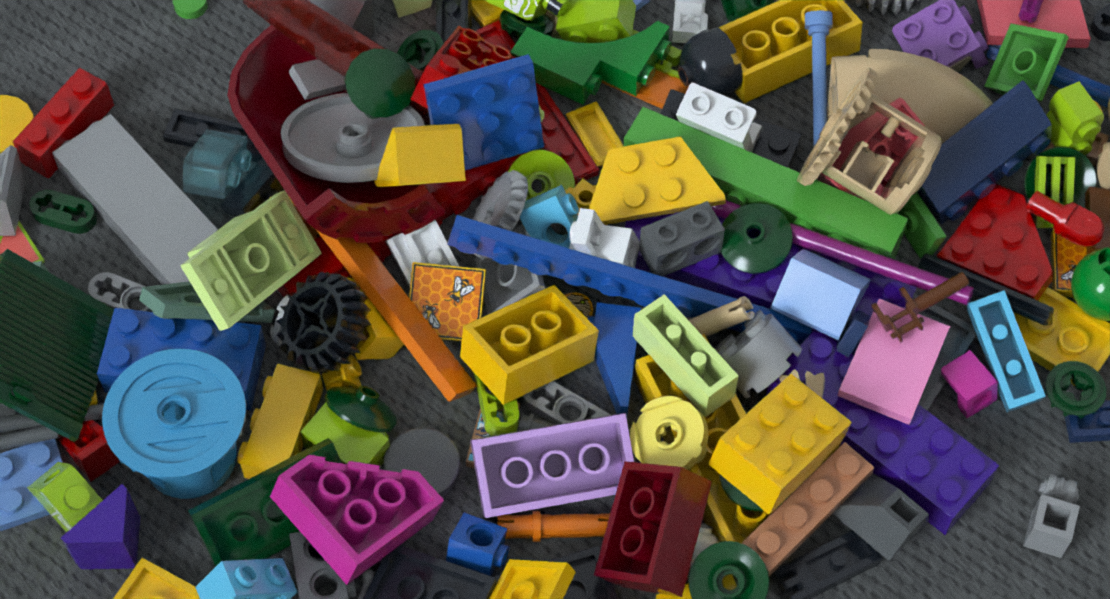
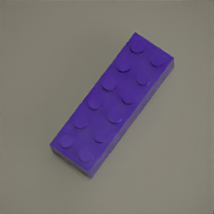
(920, 459)

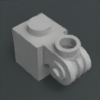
(1053, 517)

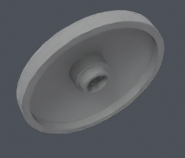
(337, 140)

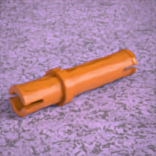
(554, 526)

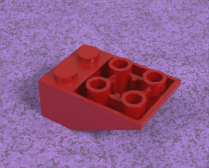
(459, 54)

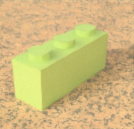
(685, 355)

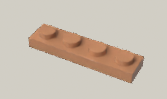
(809, 506)

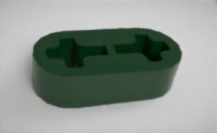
(61, 216)

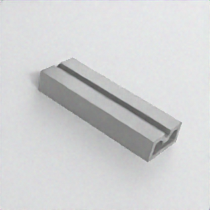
(134, 197)

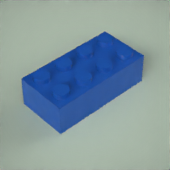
(142, 333)

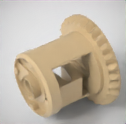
(863, 168)

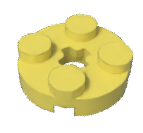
(684, 418)

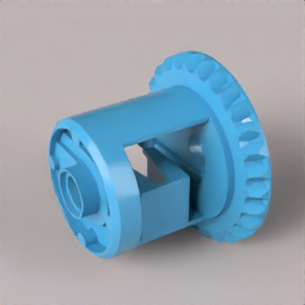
(176, 421)

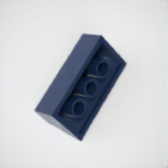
(985, 152)

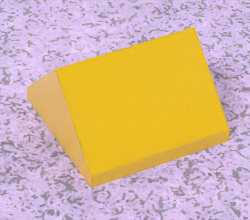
(422, 156)

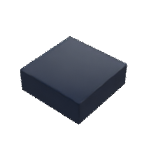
(853, 332)

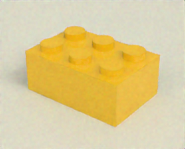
(528, 344)
(779, 443)

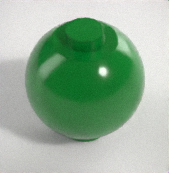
(1092, 284)

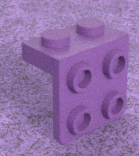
(942, 35)

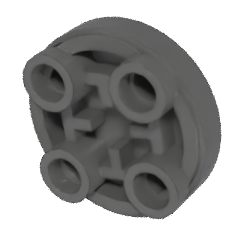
(428, 453)

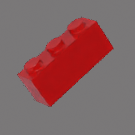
(64, 117)

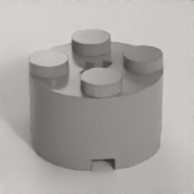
(758, 352)

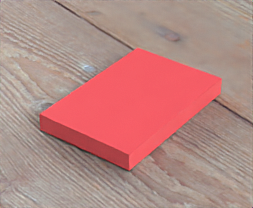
(1054, 16)

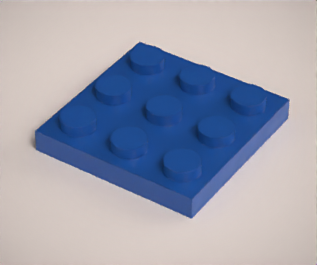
(493, 107)

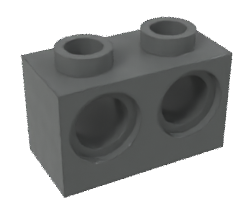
(681, 239)
(316, 573)

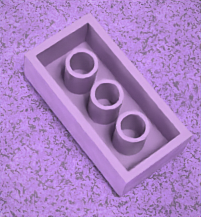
(551, 464)

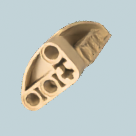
(932, 90)

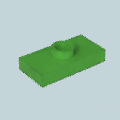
(921, 228)

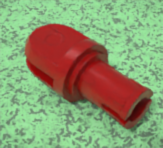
(1068, 220)

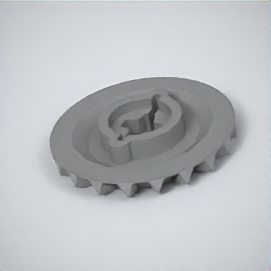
(503, 202)

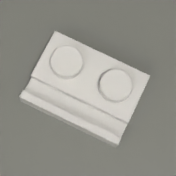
(421, 246)

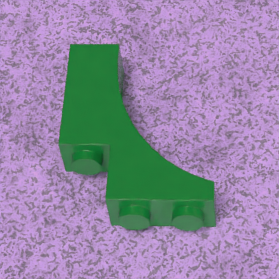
(581, 67)

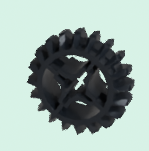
(323, 322)

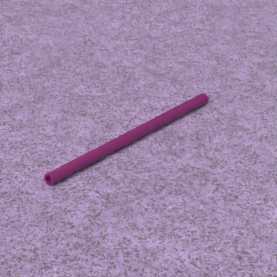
(861, 257)

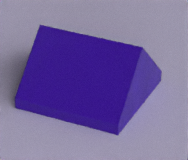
(106, 534)

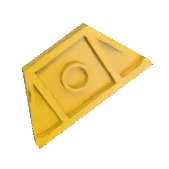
(652, 182)

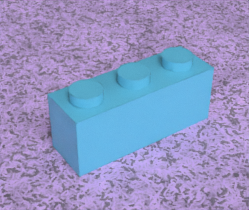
(1005, 351)

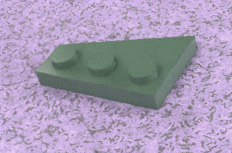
(183, 302)

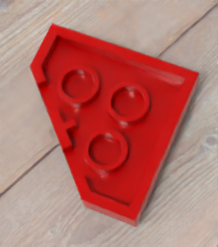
(1001, 244)

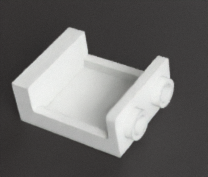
(719, 117)

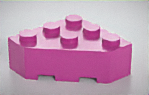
(354, 509)

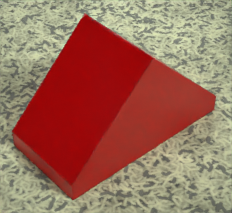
(90, 450)

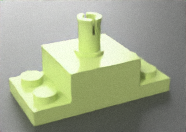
(249, 259)

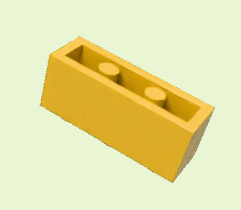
(287, 407)

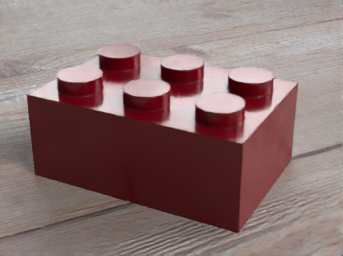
(653, 528)

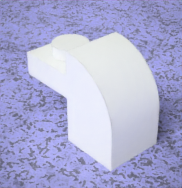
(603, 241)

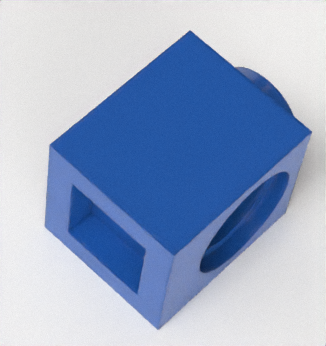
(478, 545)

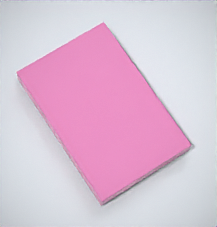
(890, 373)

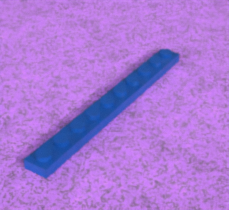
(597, 273)

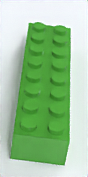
(754, 179)

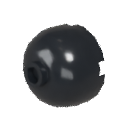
(709, 62)

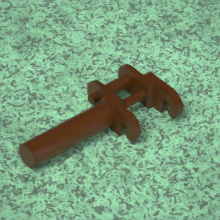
(919, 304)

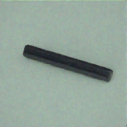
(983, 287)

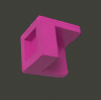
(971, 382)

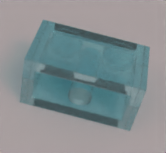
(215, 164)

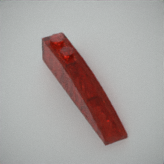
(320, 34)

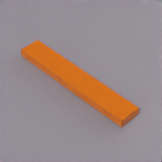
(402, 317)

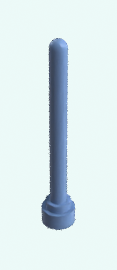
(818, 27)

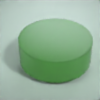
(190, 8)

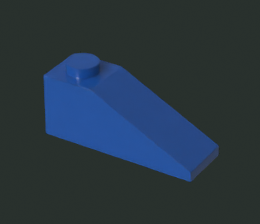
(616, 351)

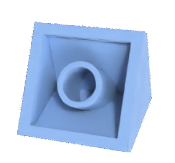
(819, 293)

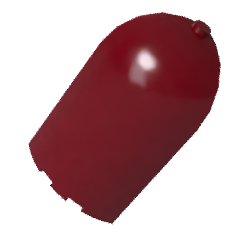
(262, 99)

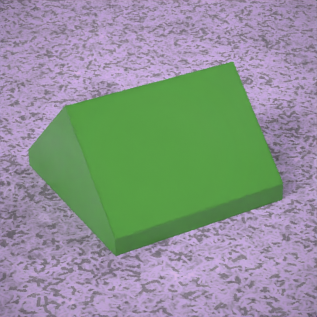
(1026, 56)

